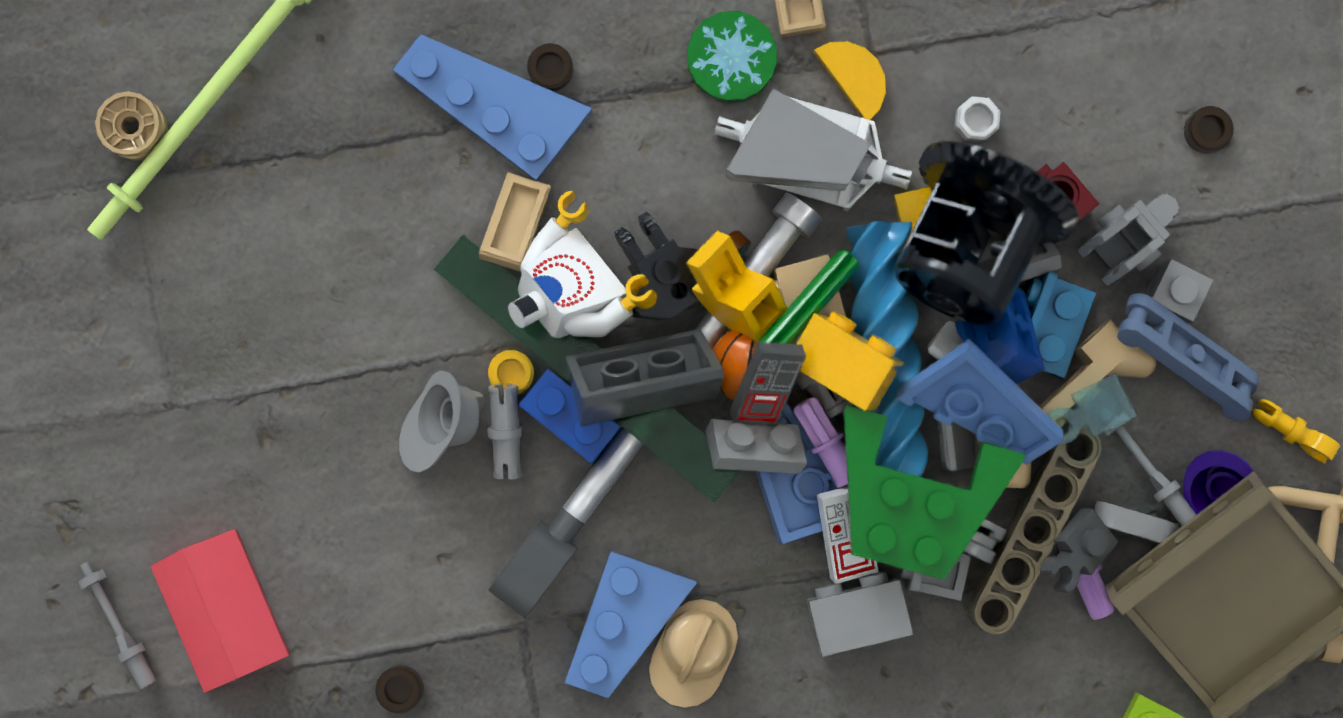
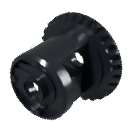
(969, 196)

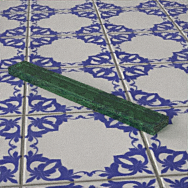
(661, 431)

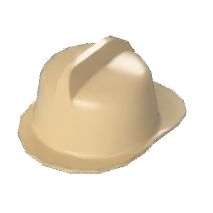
(693, 653)

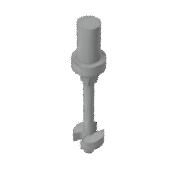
(1166, 490)
(130, 651)

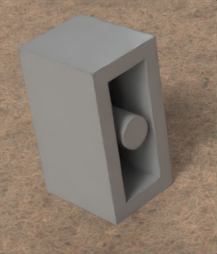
(858, 614)

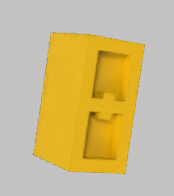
(847, 361)

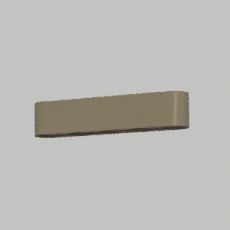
(1015, 545)

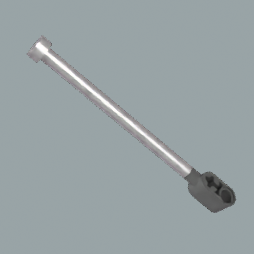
(550, 547)

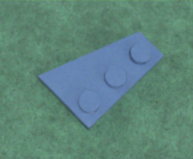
(983, 399)
(793, 496)
(623, 620)

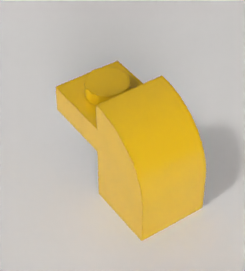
(731, 291)

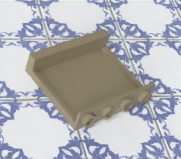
(1235, 598)

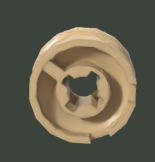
(130, 107)

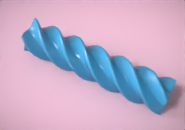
(891, 314)

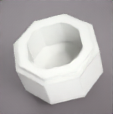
(977, 119)

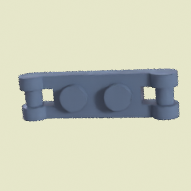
(1189, 355)

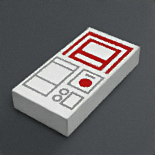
(835, 528)

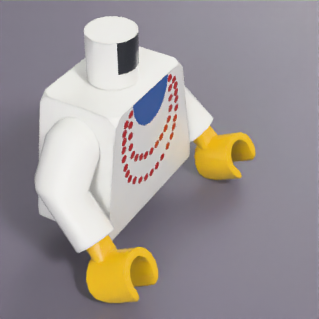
(571, 285)

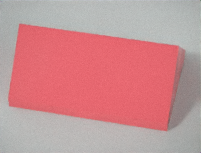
(219, 610)

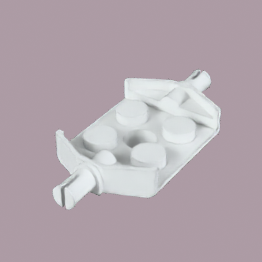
(864, 128)

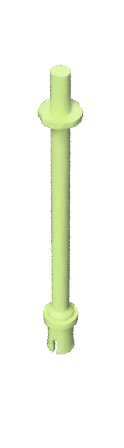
(161, 153)

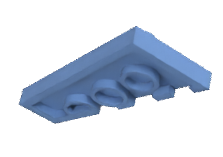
(502, 109)

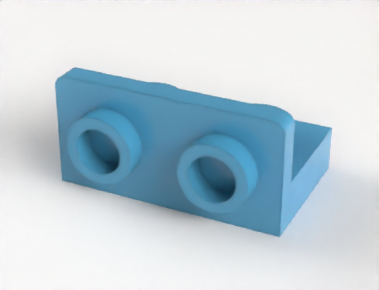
(1058, 319)

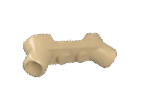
(1101, 357)

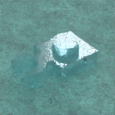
(1097, 407)

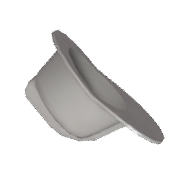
(439, 419)

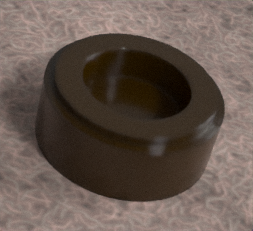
(550, 66)
(1208, 129)
(399, 689)

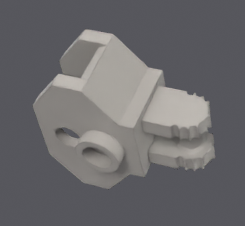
(1132, 236)

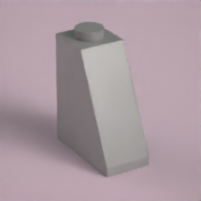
(798, 149)

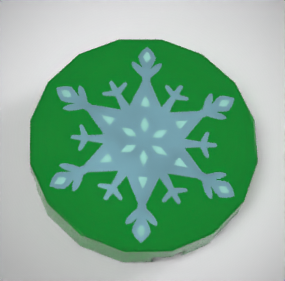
(731, 56)

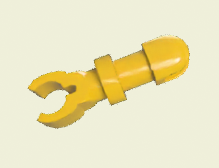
(1311, 441)

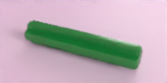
(812, 299)

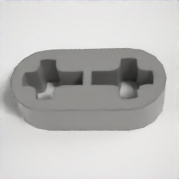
(1134, 522)

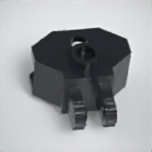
(663, 269)

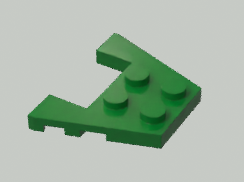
(910, 517)

